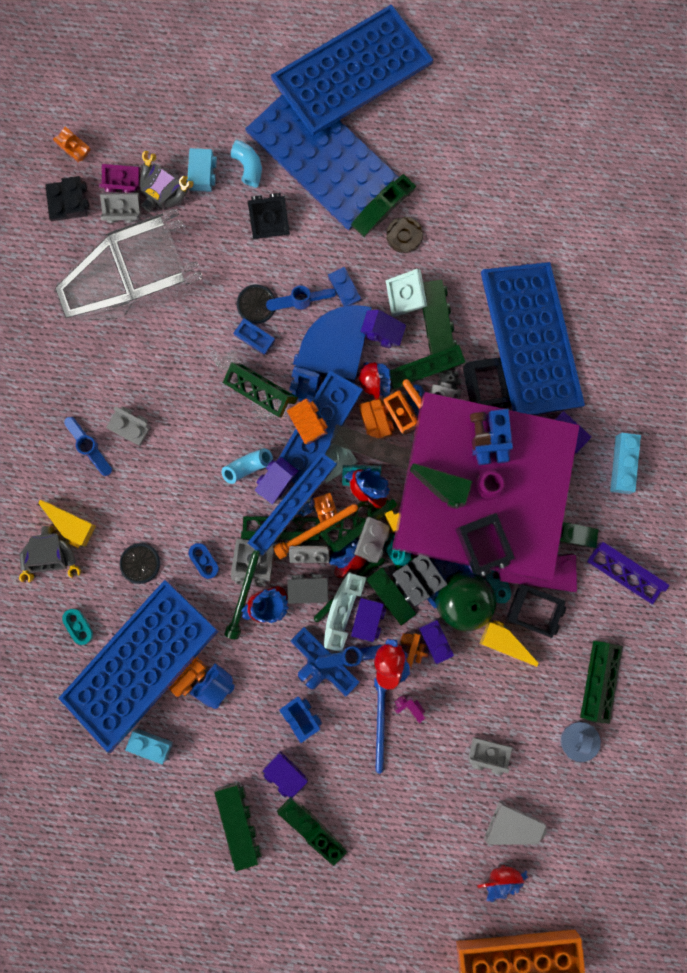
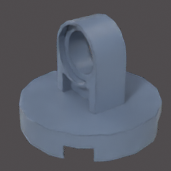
(580, 741)

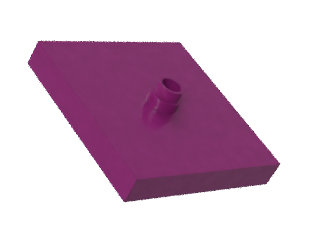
(524, 492)

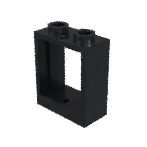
(472, 386)
(485, 569)
(516, 605)

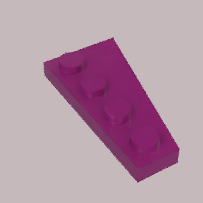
(564, 575)

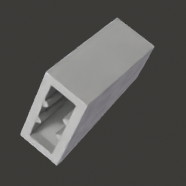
(514, 827)

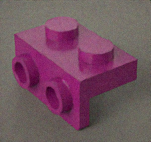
(120, 177)
(414, 707)

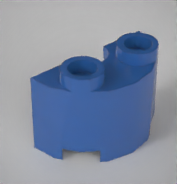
(304, 383)
(214, 687)
(300, 718)

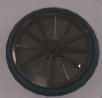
(252, 304)
(139, 563)

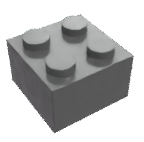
(307, 590)

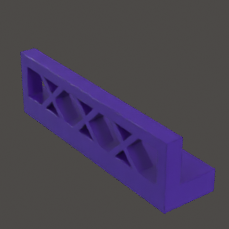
(632, 567)

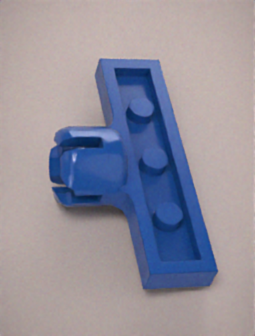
(312, 649)

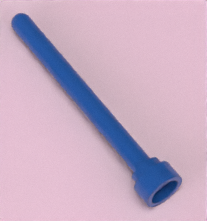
(380, 727)

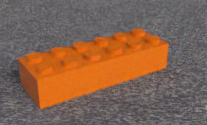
(523, 953)

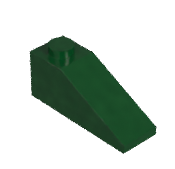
(446, 487)
(391, 596)

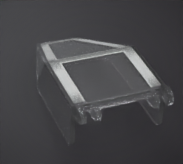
(127, 273)

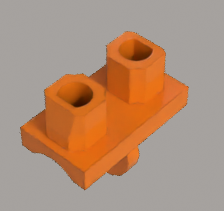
(72, 144)
(325, 507)
(412, 641)

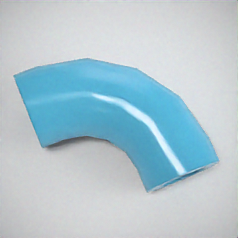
(250, 162)
(246, 465)

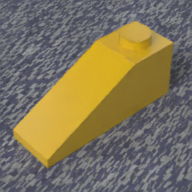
(70, 526)
(502, 640)

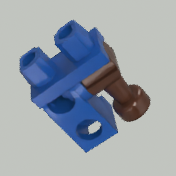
(492, 442)

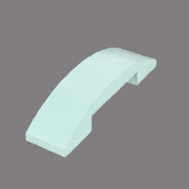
(340, 611)

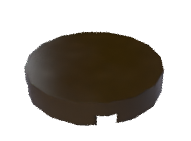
(400, 239)

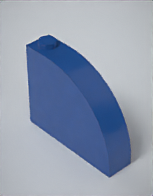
(334, 343)

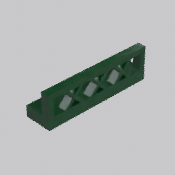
(426, 366)
(264, 384)
(357, 528)
(247, 535)
(599, 681)

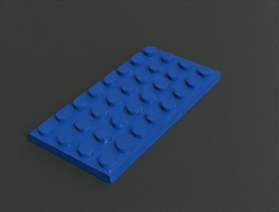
(351, 69)
(328, 165)
(532, 338)
(137, 666)

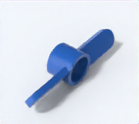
(290, 301)
(94, 454)
(339, 658)

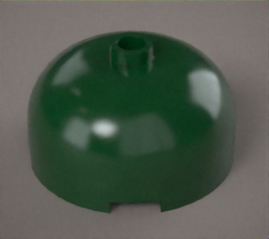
(466, 601)

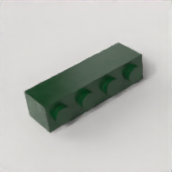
(436, 317)
(237, 826)

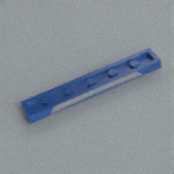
(292, 503)

